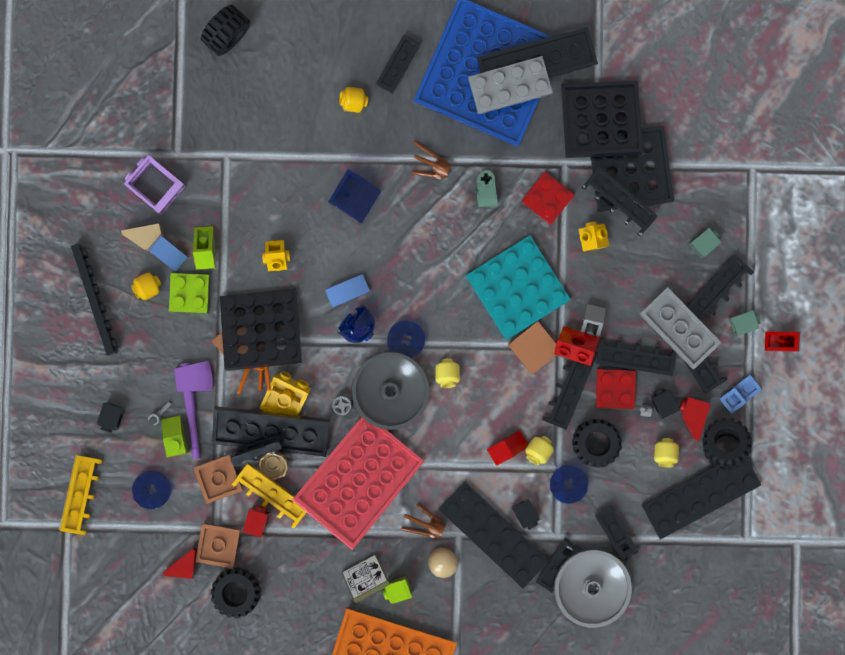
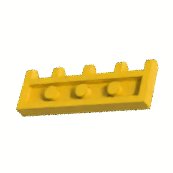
(270, 492)
(78, 494)

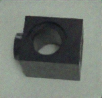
(664, 403)
(110, 417)
(526, 514)

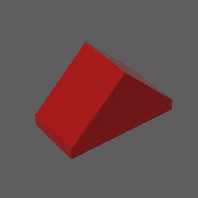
(782, 341)
(507, 448)
(184, 566)

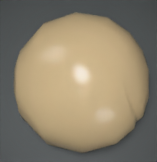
(273, 465)
(442, 562)

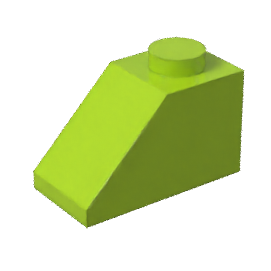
(204, 247)
(174, 436)
(397, 590)

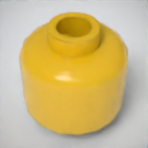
(353, 99)
(146, 286)

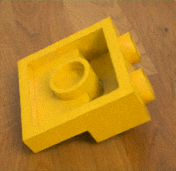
(286, 395)

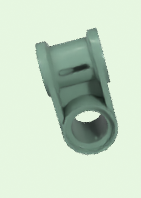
(486, 192)

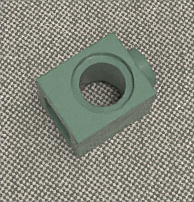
(705, 242)
(744, 323)

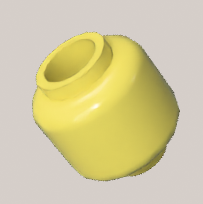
(447, 373)
(539, 450)
(666, 453)

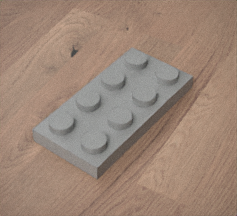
(510, 85)
(680, 328)

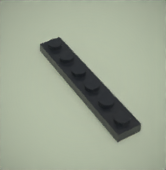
(92, 291)

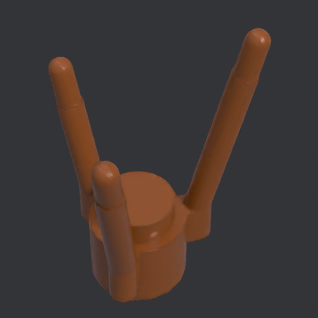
(441, 166)
(434, 528)

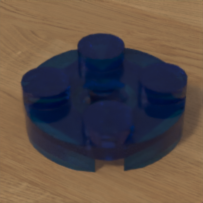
(409, 329)
(558, 487)
(141, 494)

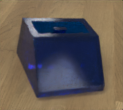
(354, 196)

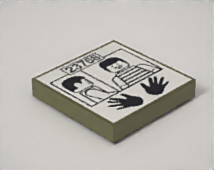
(365, 578)

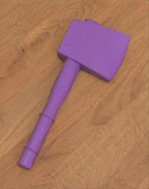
(189, 379)

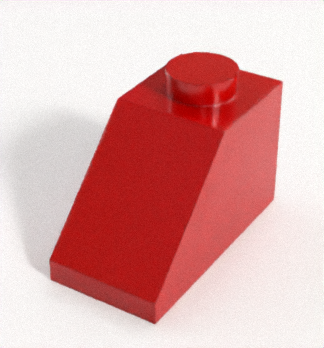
(694, 416)

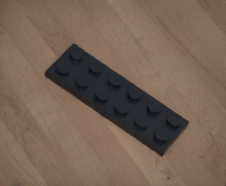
(560, 54)
(243, 427)
(699, 497)
(493, 535)

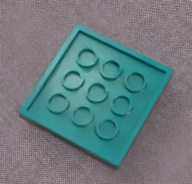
(517, 287)

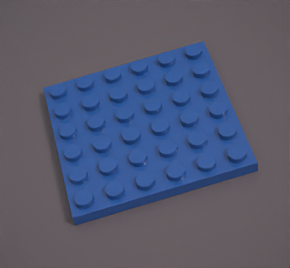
(446, 88)

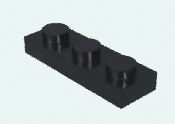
(398, 64)

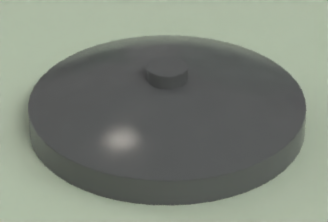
(390, 390)

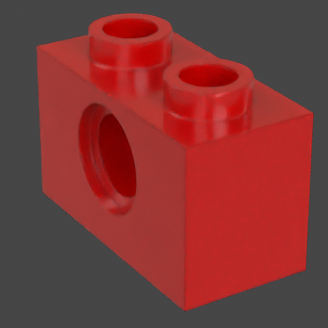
(576, 345)
(256, 521)

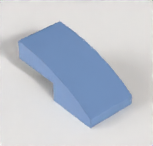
(167, 253)
(347, 291)
(740, 393)

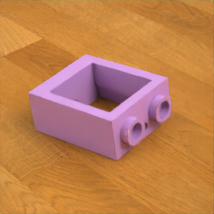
(168, 198)

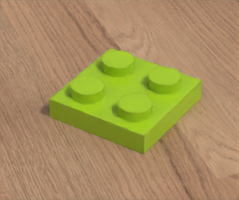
(189, 293)

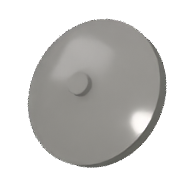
(592, 588)

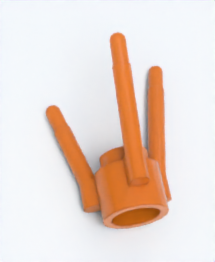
(260, 378)

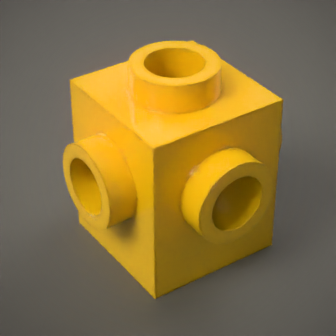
(593, 236)
(276, 255)

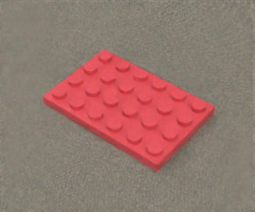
(358, 482)

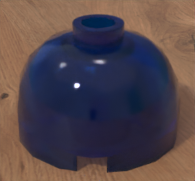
(358, 326)

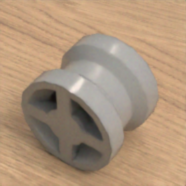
(340, 407)

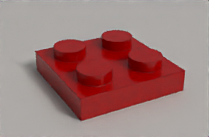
(547, 198)
(615, 389)

